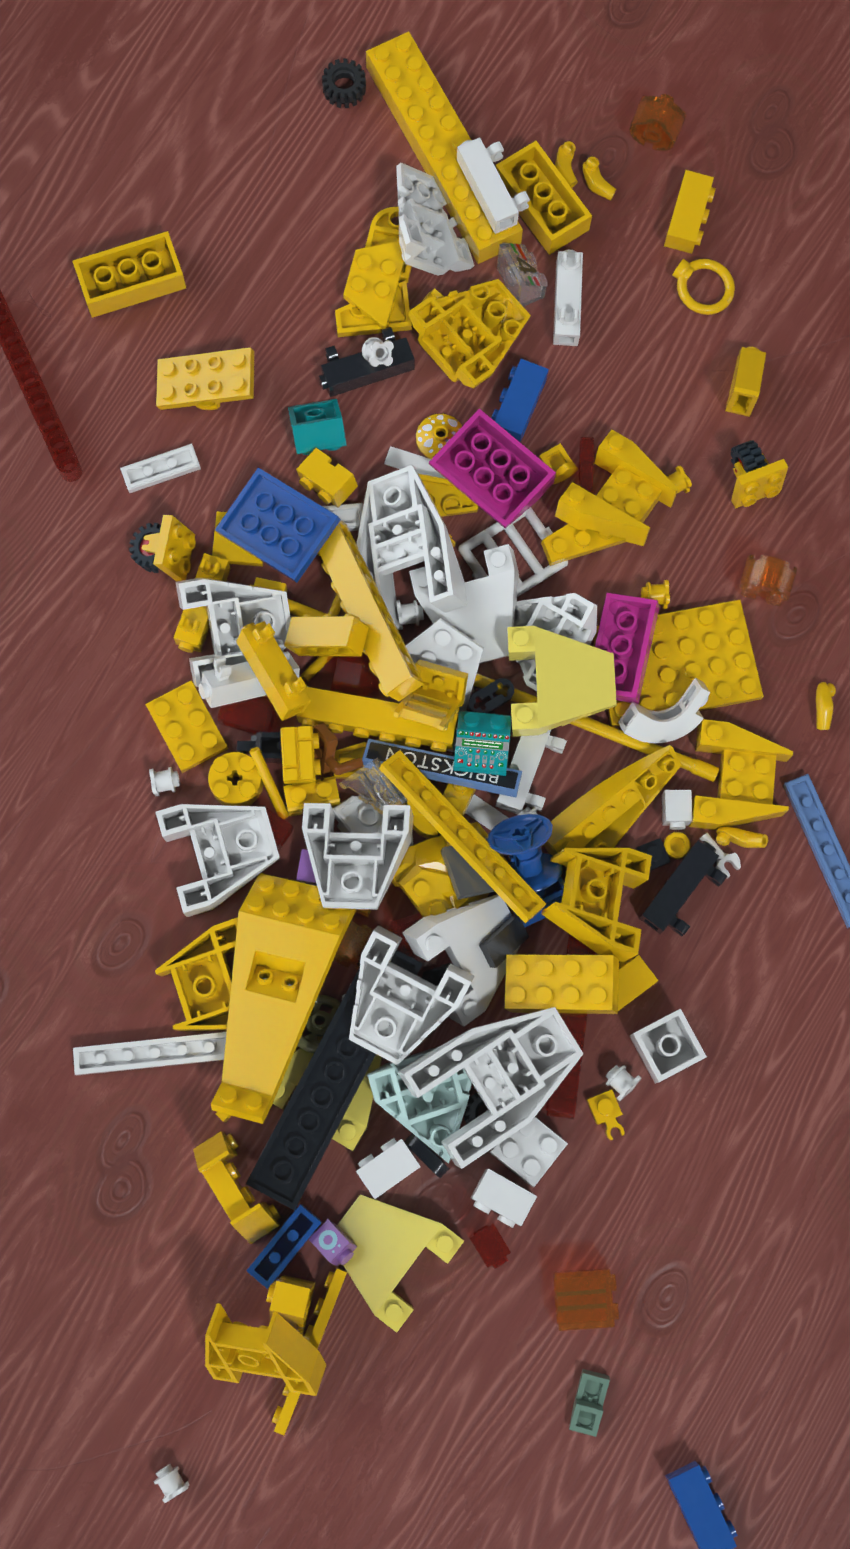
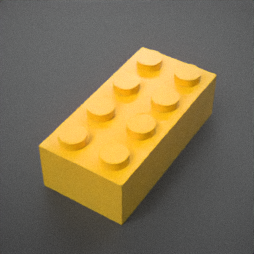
(554, 208)
(129, 274)
(562, 981)

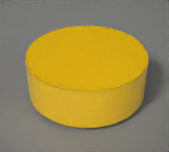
(677, 845)

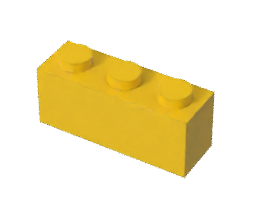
(690, 212)
(326, 635)

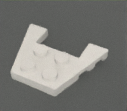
(449, 648)

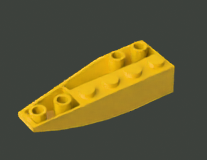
(613, 805)

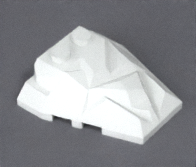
(424, 227)

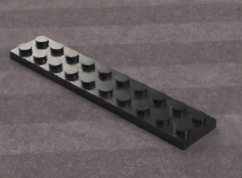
(317, 1105)

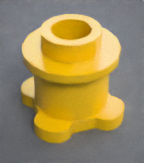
(680, 480)
(657, 592)

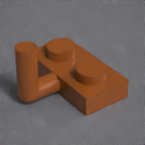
(326, 754)

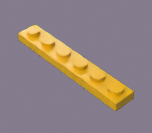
(313, 1335)

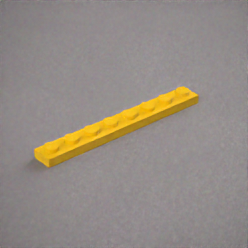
(462, 836)

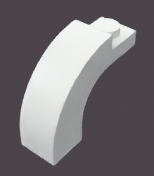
(666, 724)

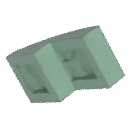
(589, 1402)

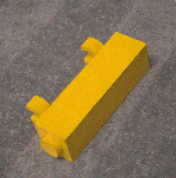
(194, 621)
(273, 670)

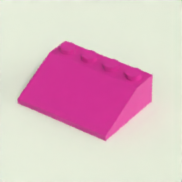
(493, 469)

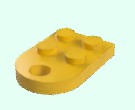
(384, 231)

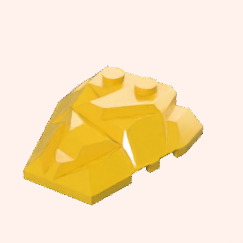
(469, 330)
(426, 878)

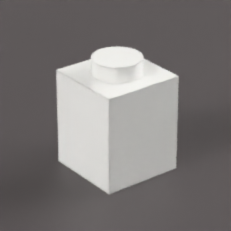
(677, 808)

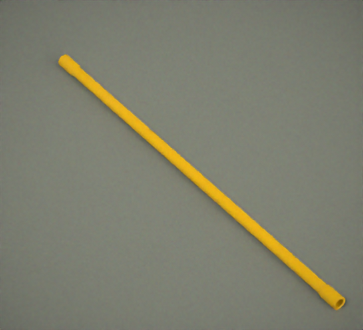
(695, 766)

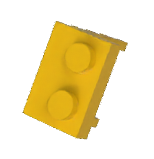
(437, 699)

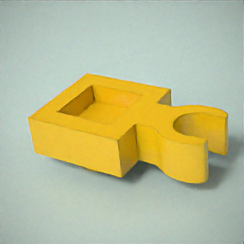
(605, 1110)

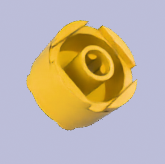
(223, 772)

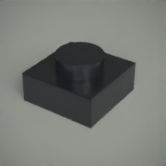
(658, 853)

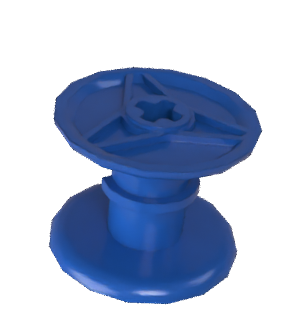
(521, 840)

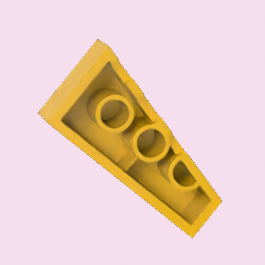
(291, 1300)

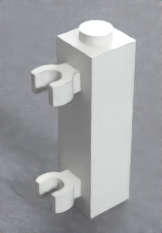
(487, 184)
(568, 298)
(234, 682)
(527, 760)

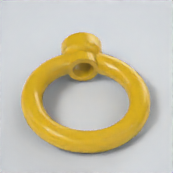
(683, 273)

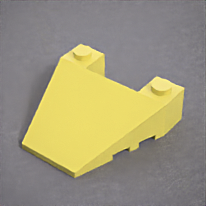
(570, 680)
(357, 1115)
(386, 1248)

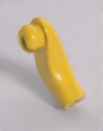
(564, 160)
(595, 181)
(824, 705)
(741, 838)

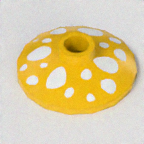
(426, 437)

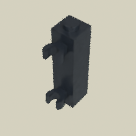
(355, 372)
(680, 886)

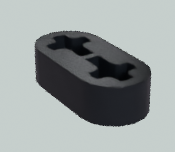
(487, 692)
(426, 1155)

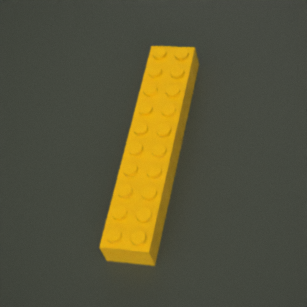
(434, 136)

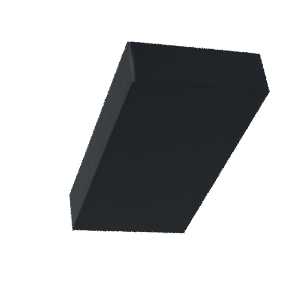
(504, 941)

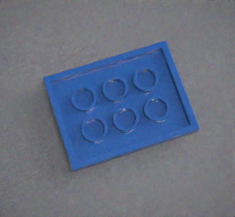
(277, 525)

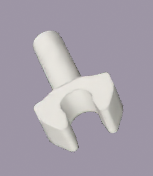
(723, 857)

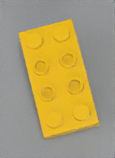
(205, 379)

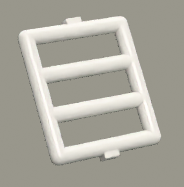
(486, 538)

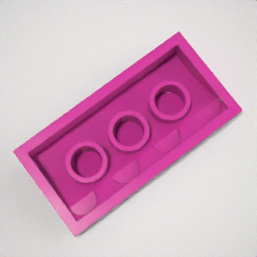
(628, 632)

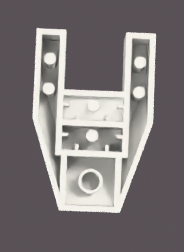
(402, 530)
(513, 1069)

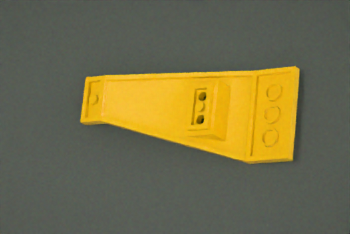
(287, 941)

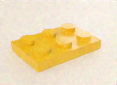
(186, 726)

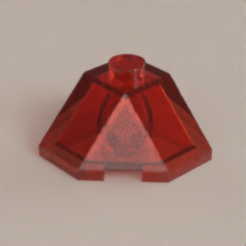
(354, 676)

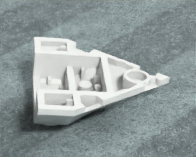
(563, 615)

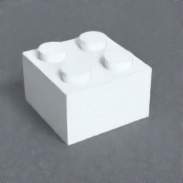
(667, 1046)
(530, 1151)
(387, 1168)
(502, 1197)

